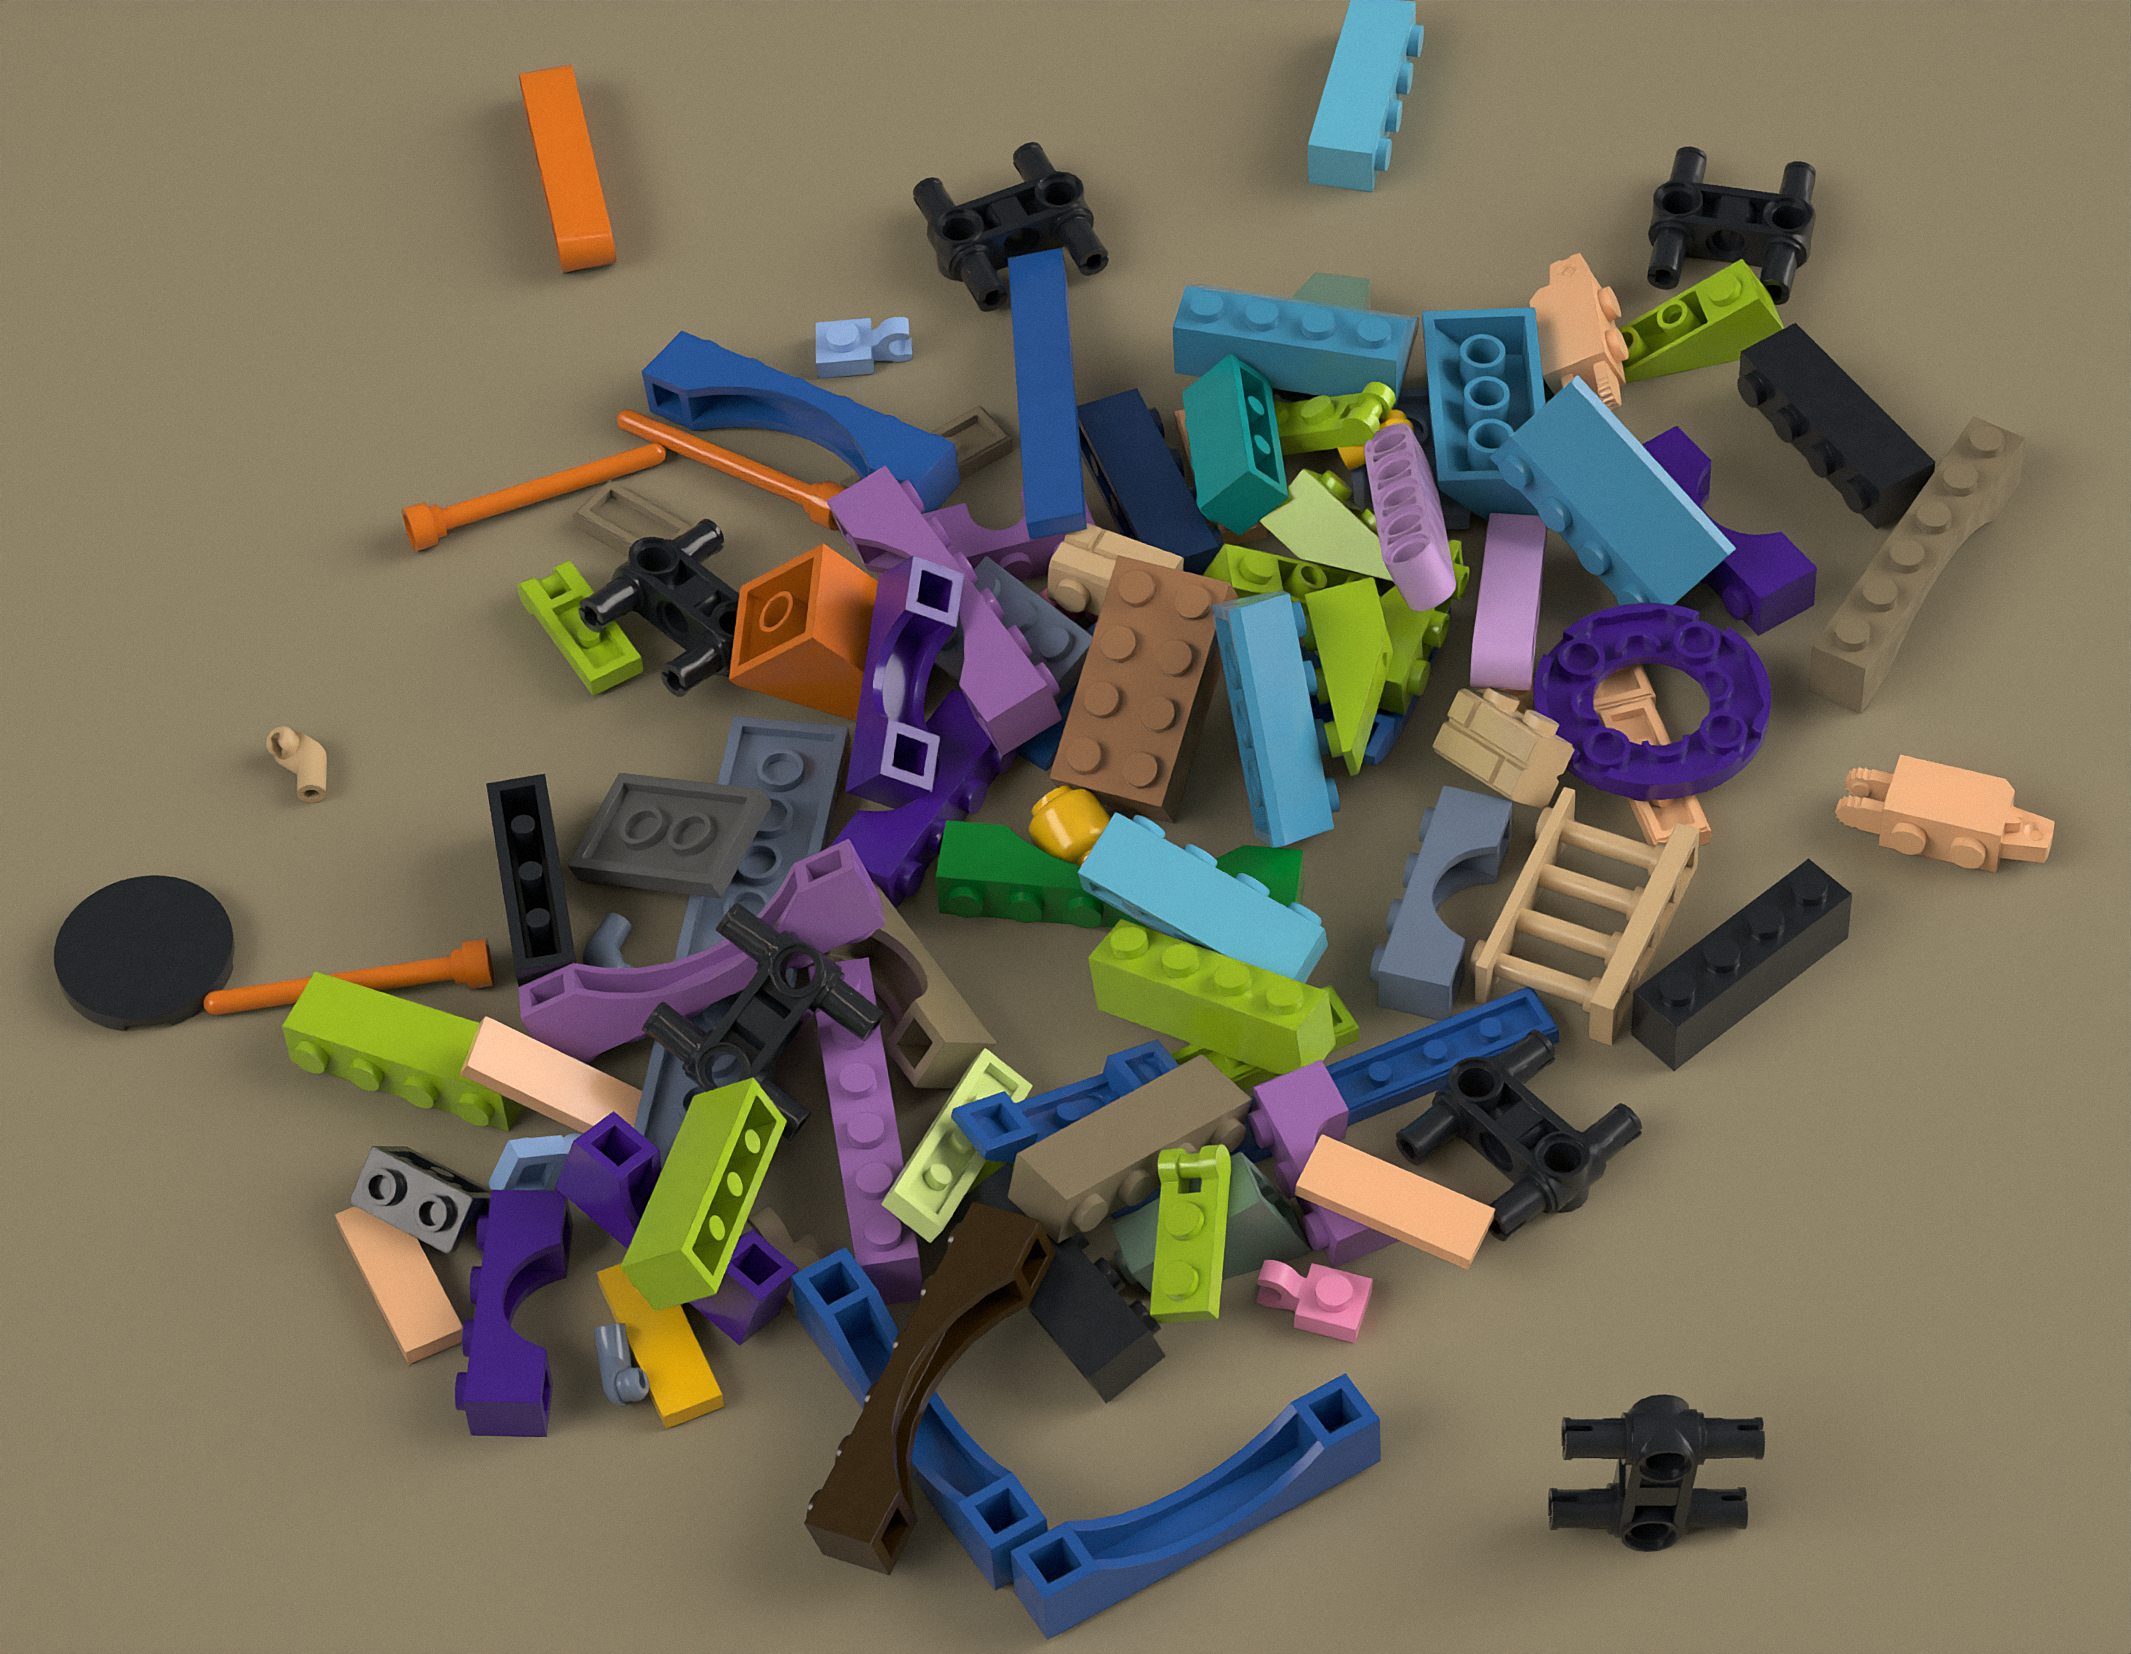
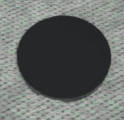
(144, 952)

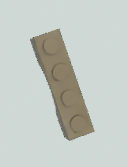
(935, 1026)

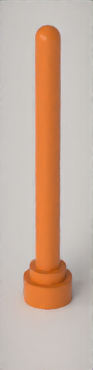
(811, 497)
(429, 523)
(466, 965)

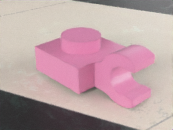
(1324, 1302)

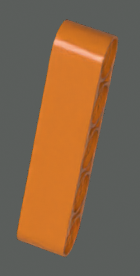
(567, 168)

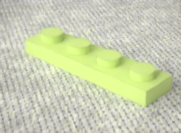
(945, 1158)

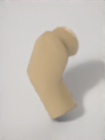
(302, 757)

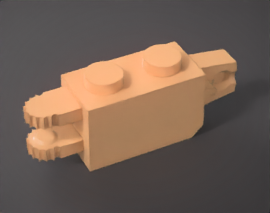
(1580, 331)
(1944, 814)

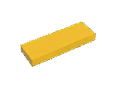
(665, 1350)

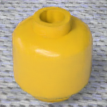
(1068, 823)

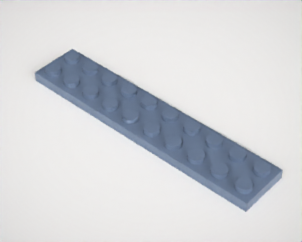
(801, 775)

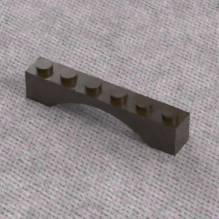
(985, 1277)

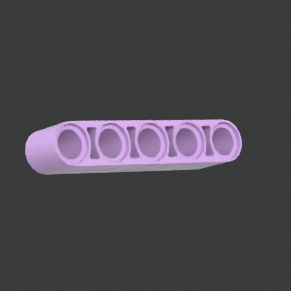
(1409, 518)
(1509, 602)

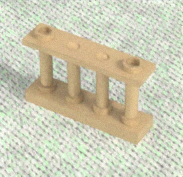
(1626, 953)

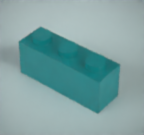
(1234, 445)

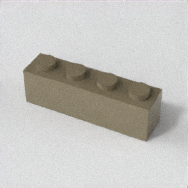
(1114, 1152)

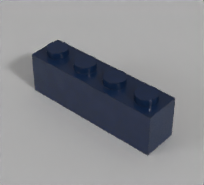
(1144, 479)

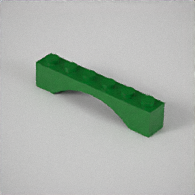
(1000, 875)

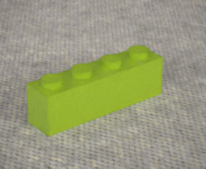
(1211, 999)
(391, 1048)
(704, 1195)

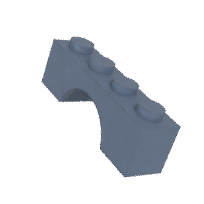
(1461, 848)

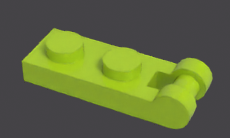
(1333, 420)
(596, 657)
(1190, 1235)

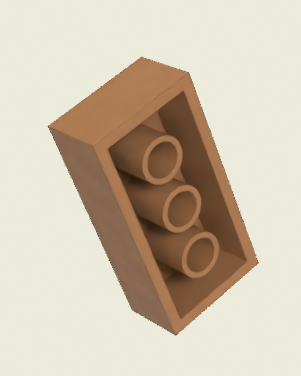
(1144, 689)

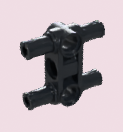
(1013, 222)
(1731, 224)
(678, 598)
(765, 1013)
(1519, 1134)
(1655, 1472)

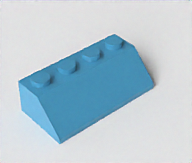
(1293, 340)
(1481, 391)
(1610, 499)
(1274, 717)

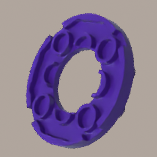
(1655, 635)

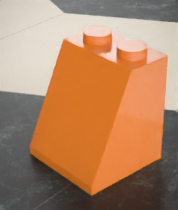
(806, 632)

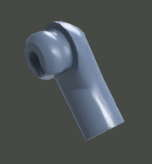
(607, 940)
(619, 1380)

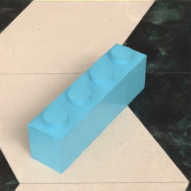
(1363, 94)
(1195, 902)

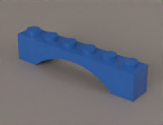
(716, 388)
(964, 1484)
(1103, 1560)

